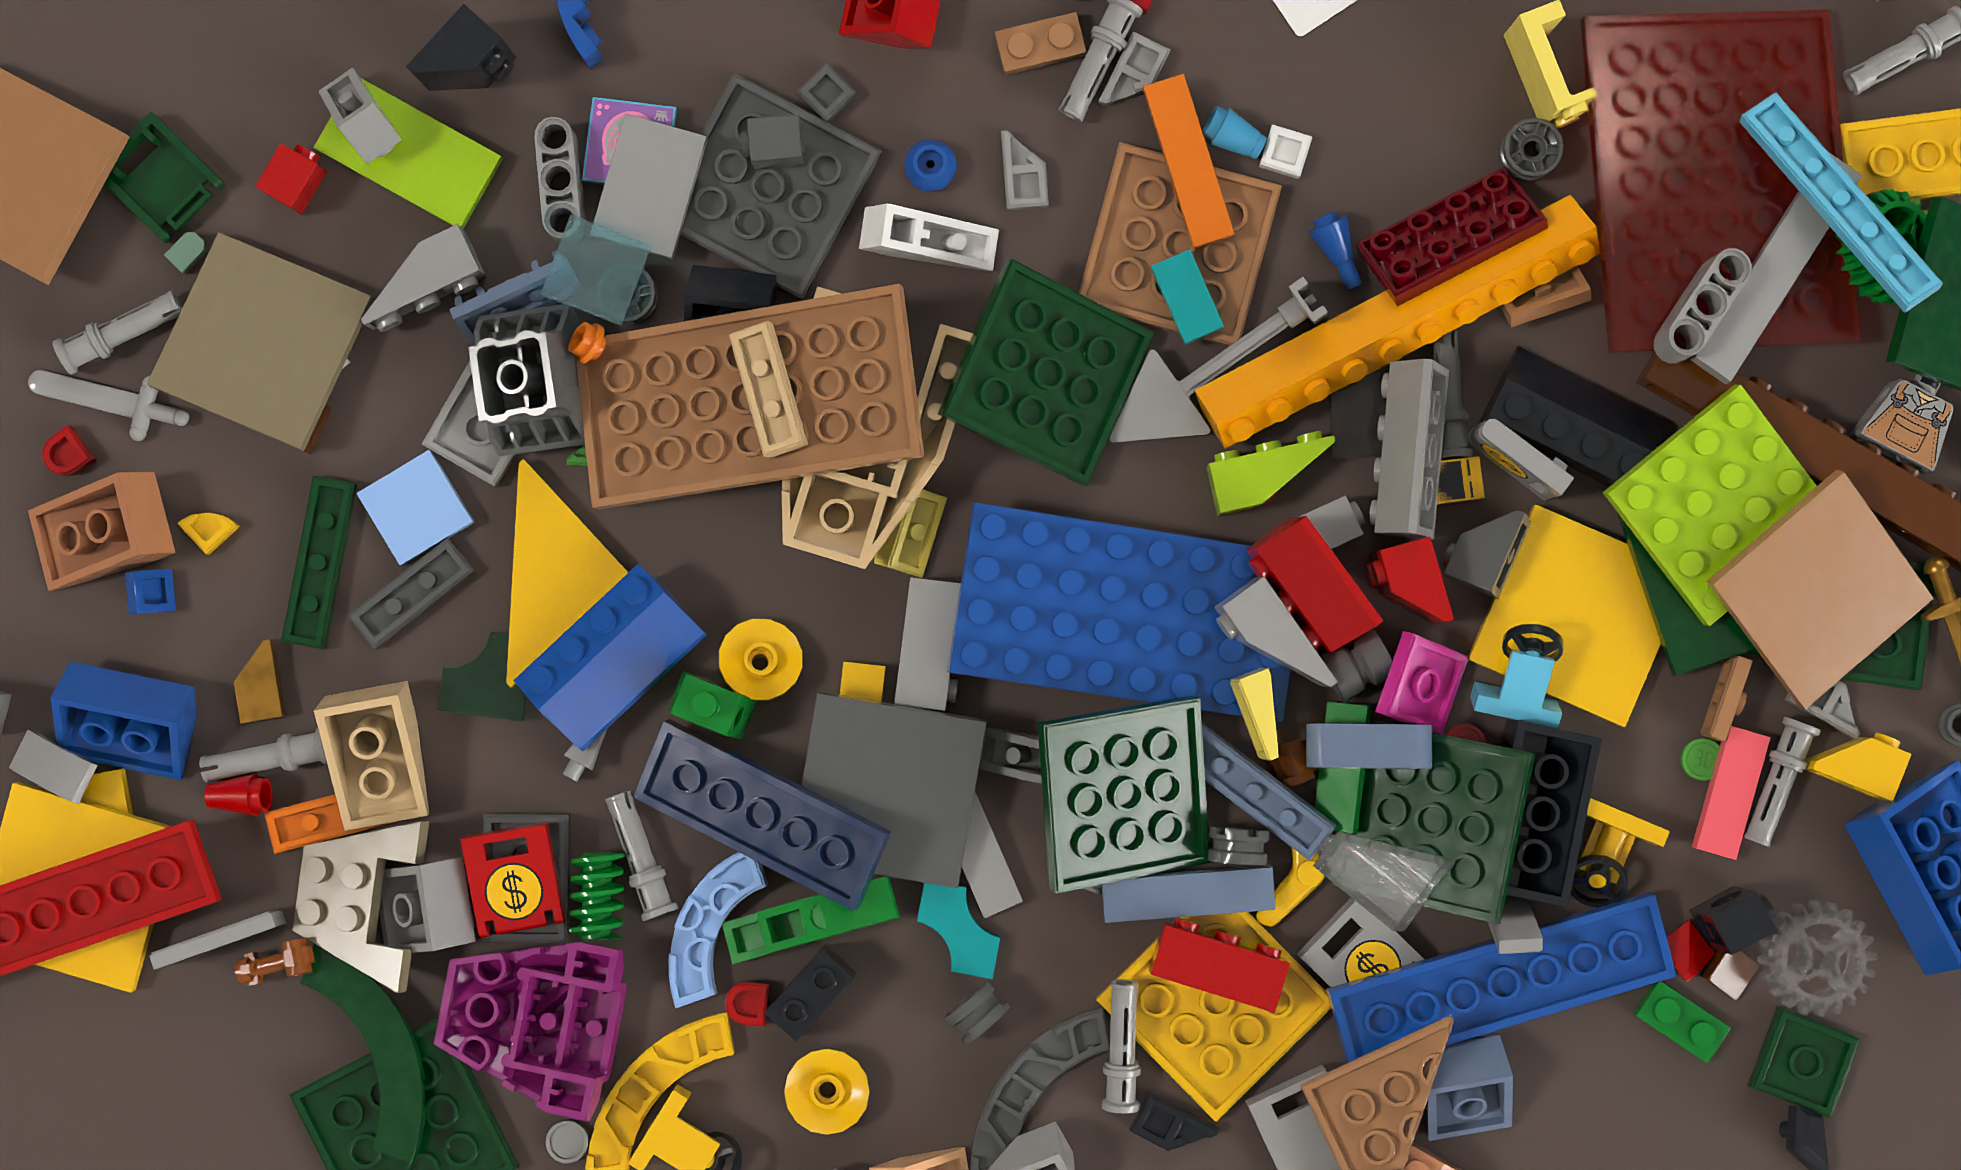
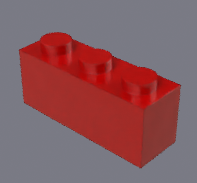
(1219, 964)

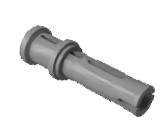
(1107, 40)
(1925, 42)
(101, 339)
(285, 753)
(1787, 762)
(646, 875)
(1122, 1066)

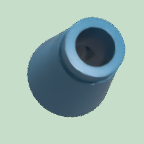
(1233, 133)

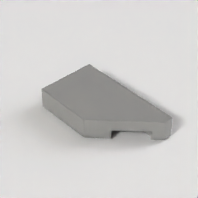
(1136, 67)
(1833, 709)

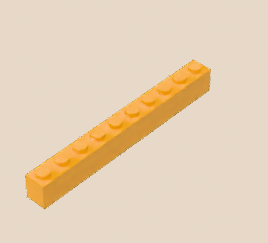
(1383, 333)

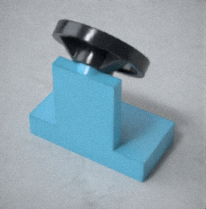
(1525, 679)

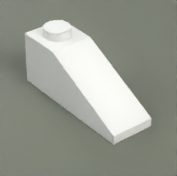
(927, 237)

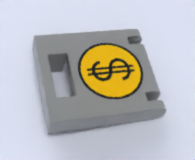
(1520, 459)
(1367, 953)

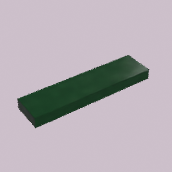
(319, 562)

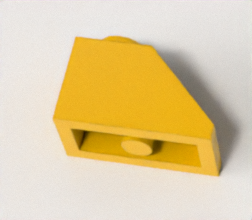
(1865, 765)

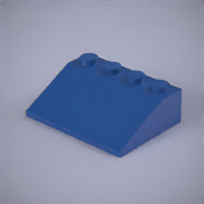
(1916, 863)

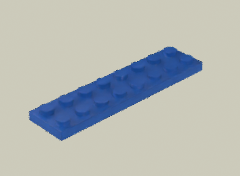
(1487, 991)

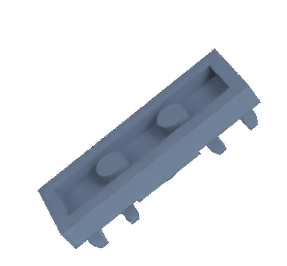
(512, 295)

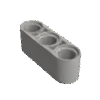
(555, 161)
(1718, 295)

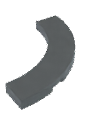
(1028, 1077)

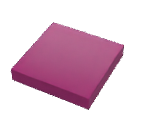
(1422, 682)

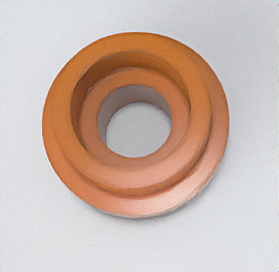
(587, 342)

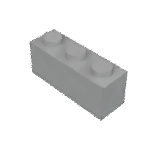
(927, 645)

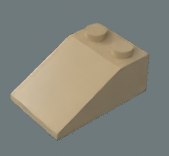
(373, 755)

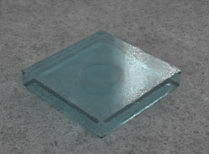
(595, 270)

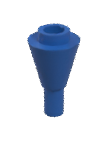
(1334, 239)

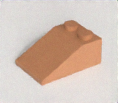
(101, 529)

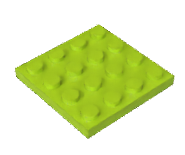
(1709, 495)

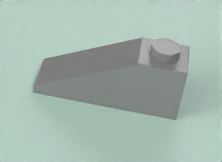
(1265, 625)

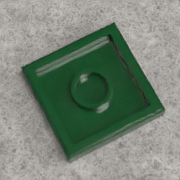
(1803, 1062)

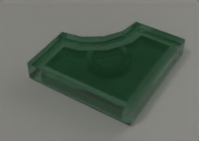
(481, 685)

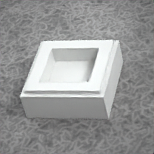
(1285, 151)

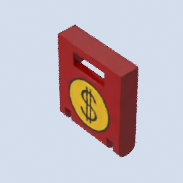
(516, 887)

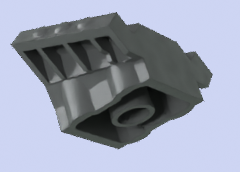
(527, 379)

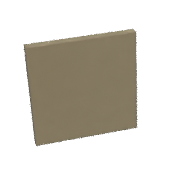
(260, 341)

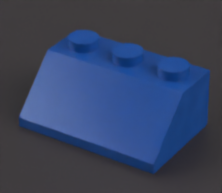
(125, 719)

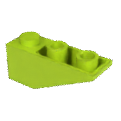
(1251, 479)

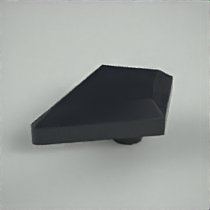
(1805, 1137)

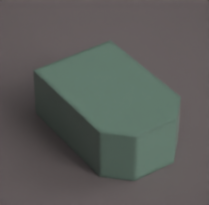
(187, 251)

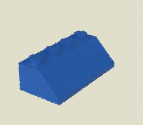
(610, 657)

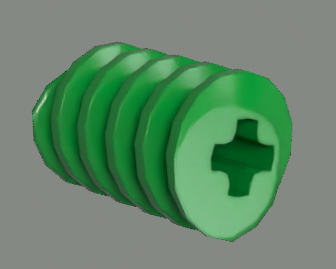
(597, 896)

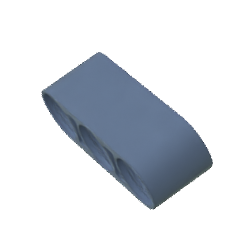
(1369, 746)

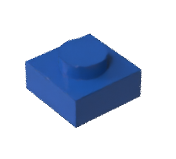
(150, 591)

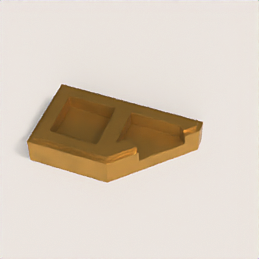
(259, 686)

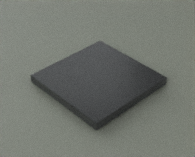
(774, 216)
(903, 772)

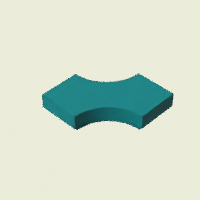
(970, 946)

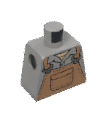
(1907, 423)

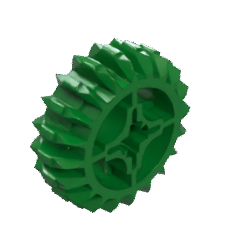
(1906, 218)

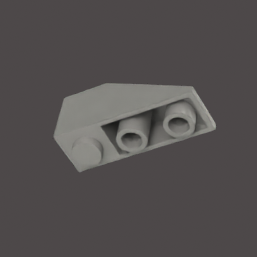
(430, 272)

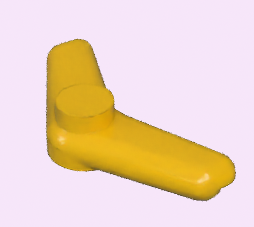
(1293, 889)

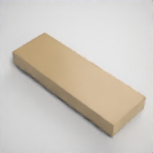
(768, 389)

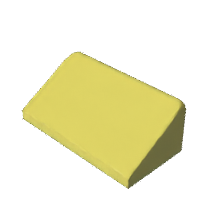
(914, 536)

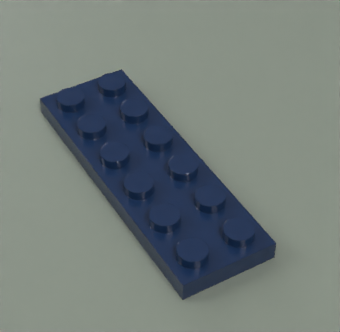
(762, 814)

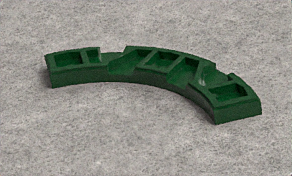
(391, 1047)

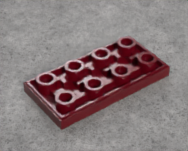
(1451, 235)

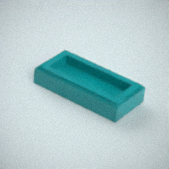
(1187, 297)

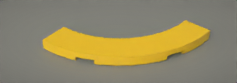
(645, 1082)

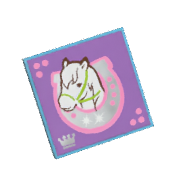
(604, 130)

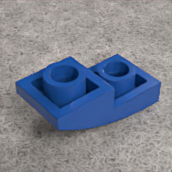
(584, 38)

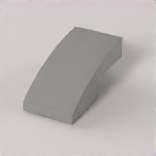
(53, 766)

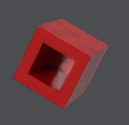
(292, 177)

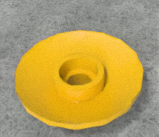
(760, 640)
(820, 1112)

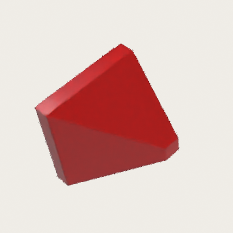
(1688, 950)

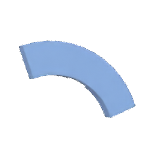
(700, 924)

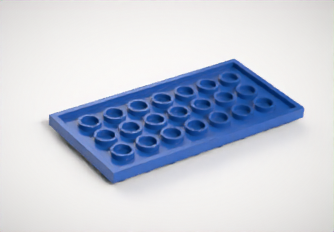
(1102, 610)

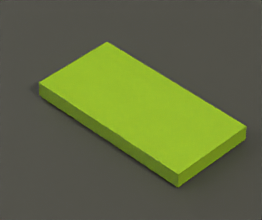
(427, 167)

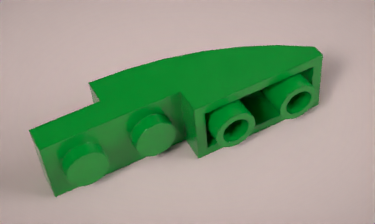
(806, 922)

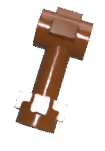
(295, 959)

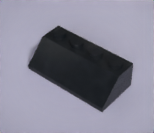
(1573, 418)
(1552, 810)

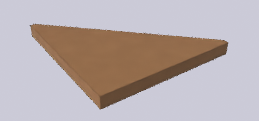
(1378, 1100)

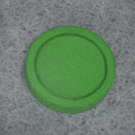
(1699, 758)

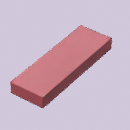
(1731, 793)

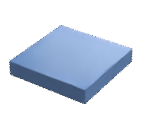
(415, 507)

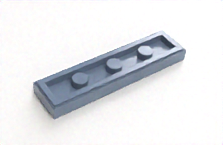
(1263, 796)
(1189, 894)

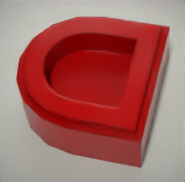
(66, 453)
(748, 1002)

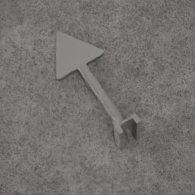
(1162, 405)

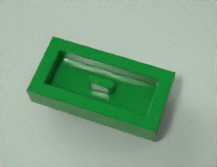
(1681, 1021)

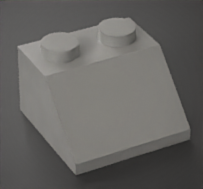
(427, 906)

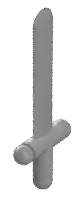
(139, 406)

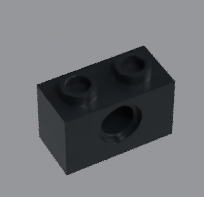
(1734, 919)
(810, 993)

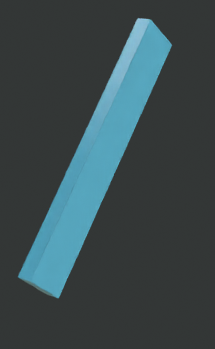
(1840, 202)

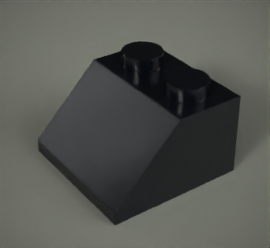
(463, 55)
(726, 291)

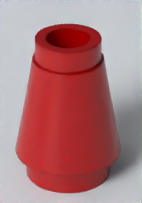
(240, 795)

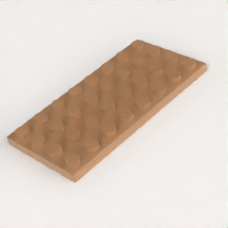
(675, 420)

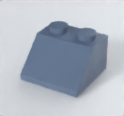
(1470, 1090)

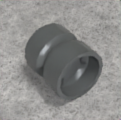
(1358, 664)

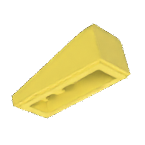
(1256, 704)

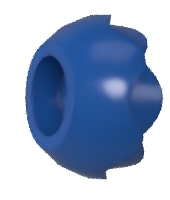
(930, 178)

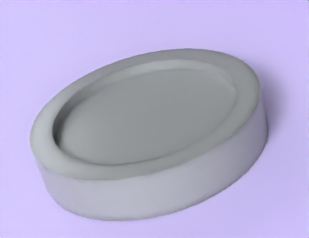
(567, 1141)

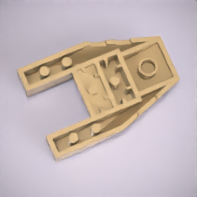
(856, 509)

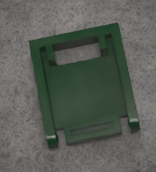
(166, 183)

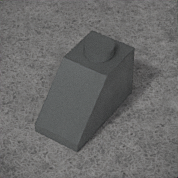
(1487, 553)

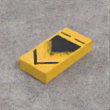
(1460, 480)

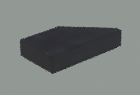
(1169, 1124)

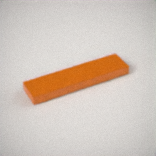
(1188, 161)

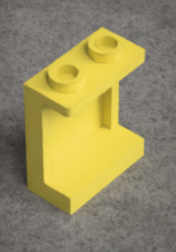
(1539, 68)

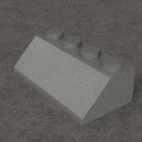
(1410, 449)

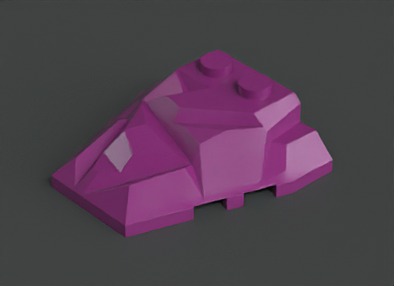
(538, 1021)

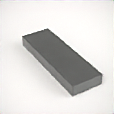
(411, 593)

